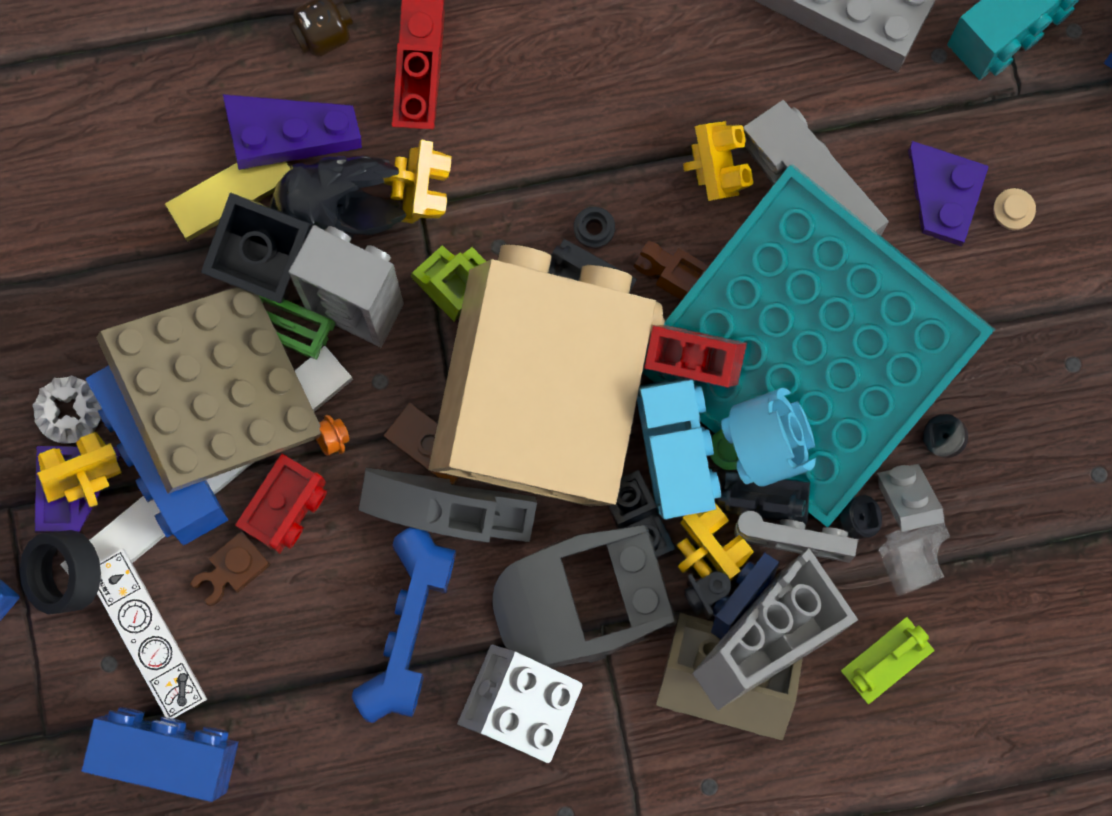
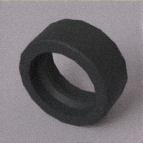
(38, 576)

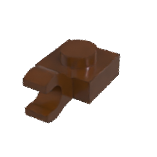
(676, 272)

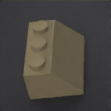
(760, 710)

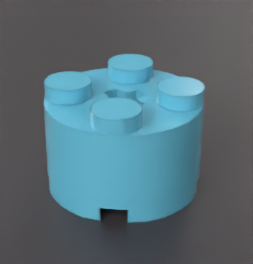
(769, 438)

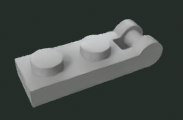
(794, 538)

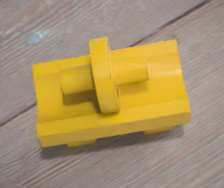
(715, 162)
(422, 165)
(79, 475)
(701, 529)

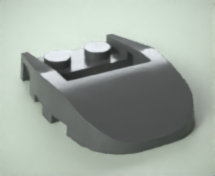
(538, 608)

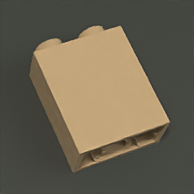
(543, 379)

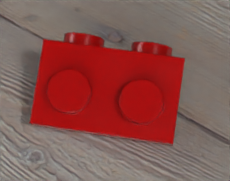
(282, 503)

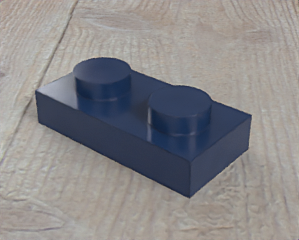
(751, 583)

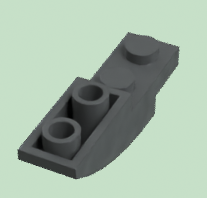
(446, 508)

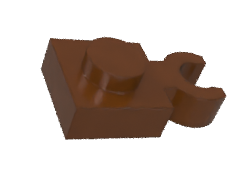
(235, 565)

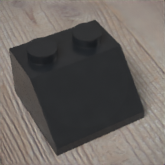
(255, 248)

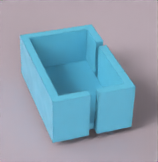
(677, 447)

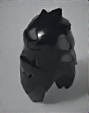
(331, 195)

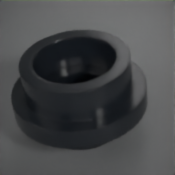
(594, 215)

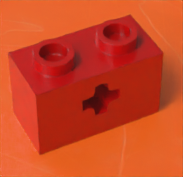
(695, 355)

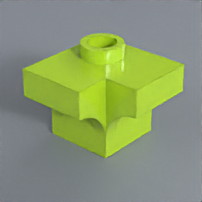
(446, 277)

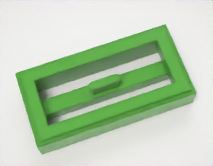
(319, 338)

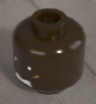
(321, 26)

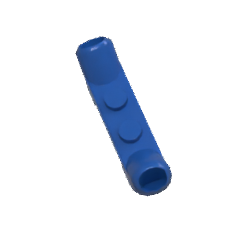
(397, 687)

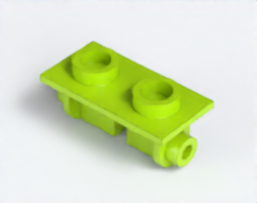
(888, 660)

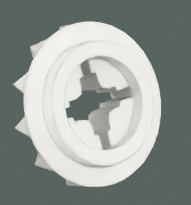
(66, 429)

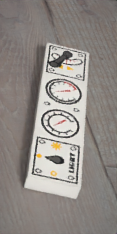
(147, 636)

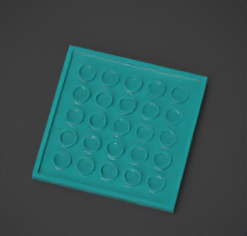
(835, 323)

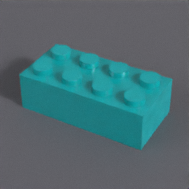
(998, 28)

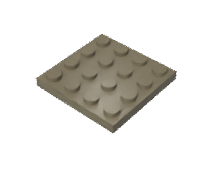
(209, 386)

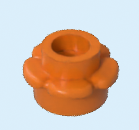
(333, 436)

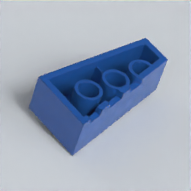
(182, 513)

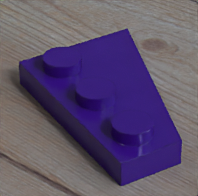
(288, 130)

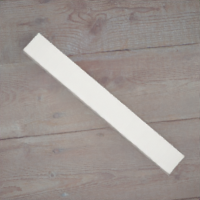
(137, 527)

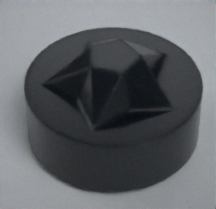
(945, 435)
(861, 517)

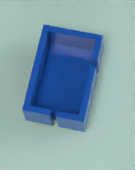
(161, 754)

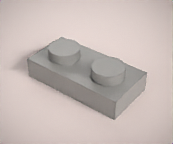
(910, 497)

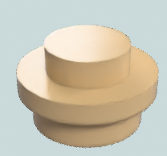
(1014, 209)

